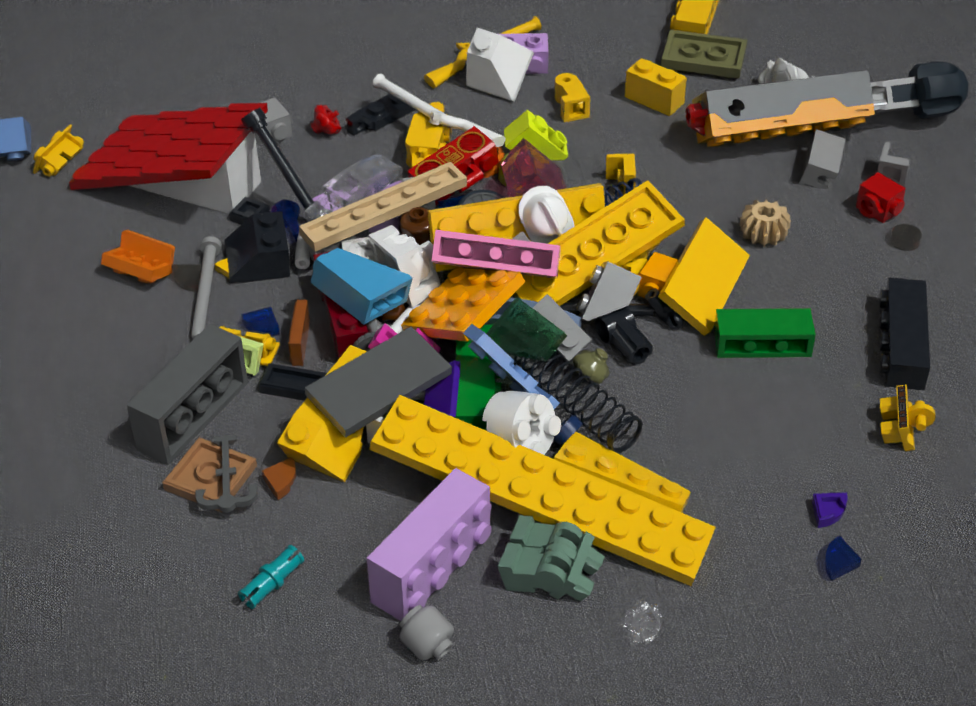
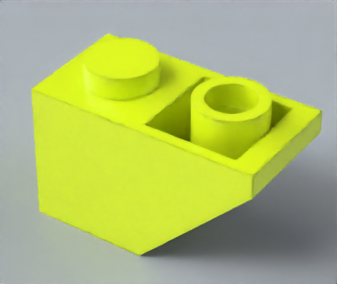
(538, 133)

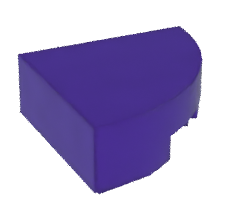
(829, 507)

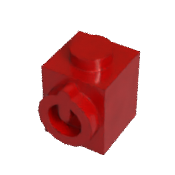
(880, 198)

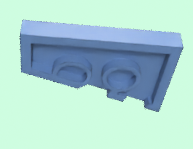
(503, 364)

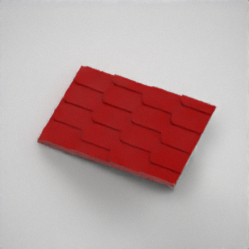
(181, 155)

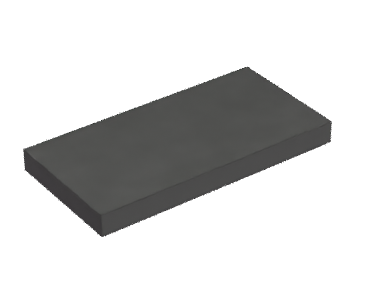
(375, 379)

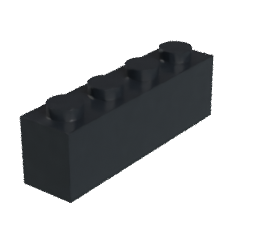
(904, 333)

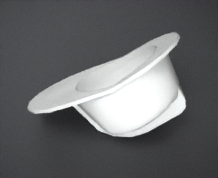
(544, 214)

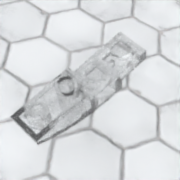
(354, 184)

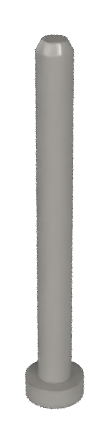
(210, 247)

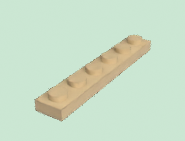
(382, 206)

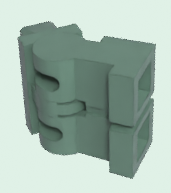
(549, 559)

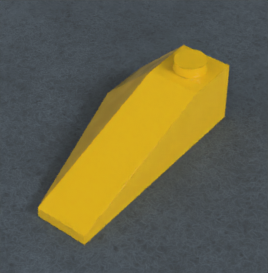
(316, 441)

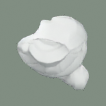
(780, 72)

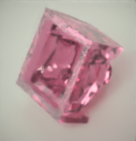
(528, 168)

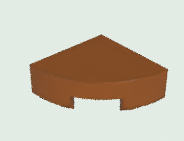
(280, 477)

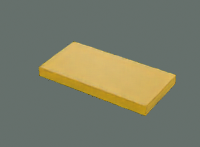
(704, 276)

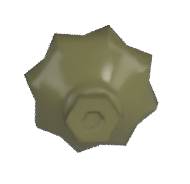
(593, 364)

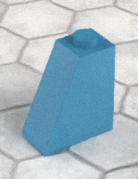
(360, 284)

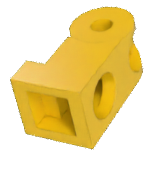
(572, 97)

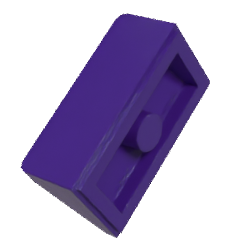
(444, 394)

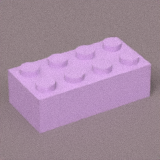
(429, 544)

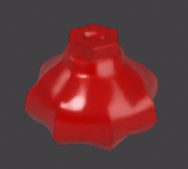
(325, 120)

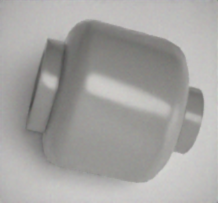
(426, 632)

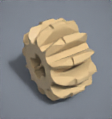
(765, 222)

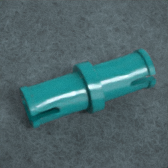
(271, 576)

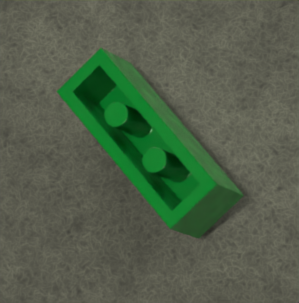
(764, 333)

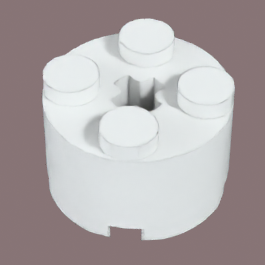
(522, 419)

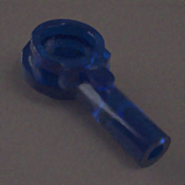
(290, 213)

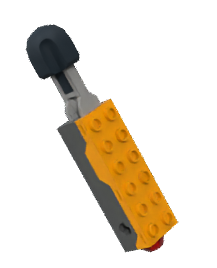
(822, 103)

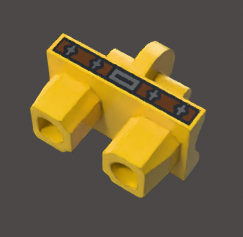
(909, 416)

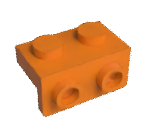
(140, 257)

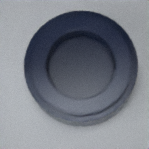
(568, 428)

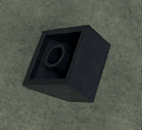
(258, 249)

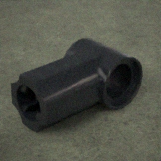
(622, 331)

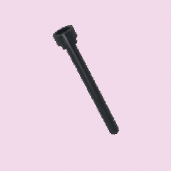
(256, 123)

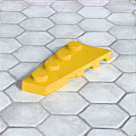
(614, 468)

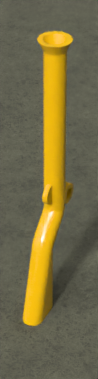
(442, 74)

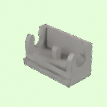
(822, 159)

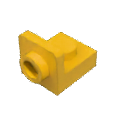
(621, 168)

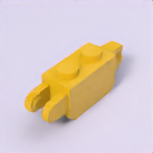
(424, 137)

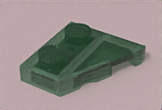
(526, 332)

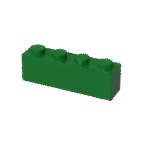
(475, 384)

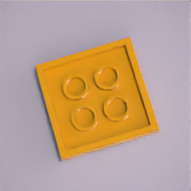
(463, 300)

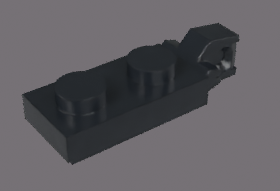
(377, 114)

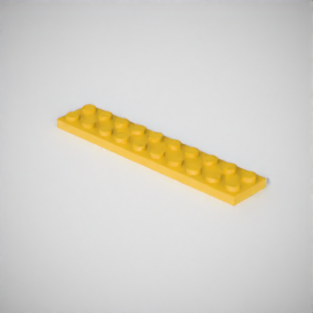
(546, 489)

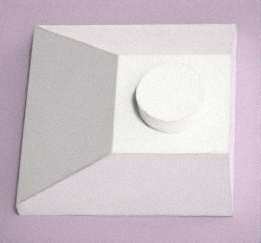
(496, 64)

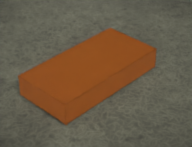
(299, 333)

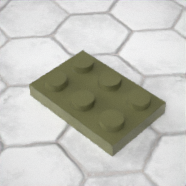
(704, 54)

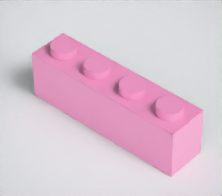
(496, 254)

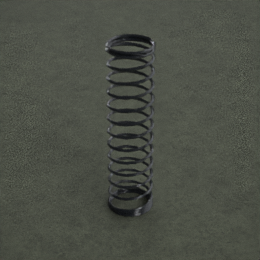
(617, 425)

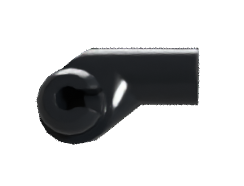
(664, 311)

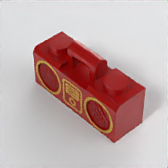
(470, 152)

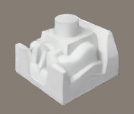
(408, 257)

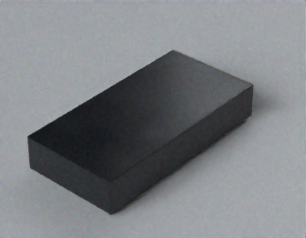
(287, 381)

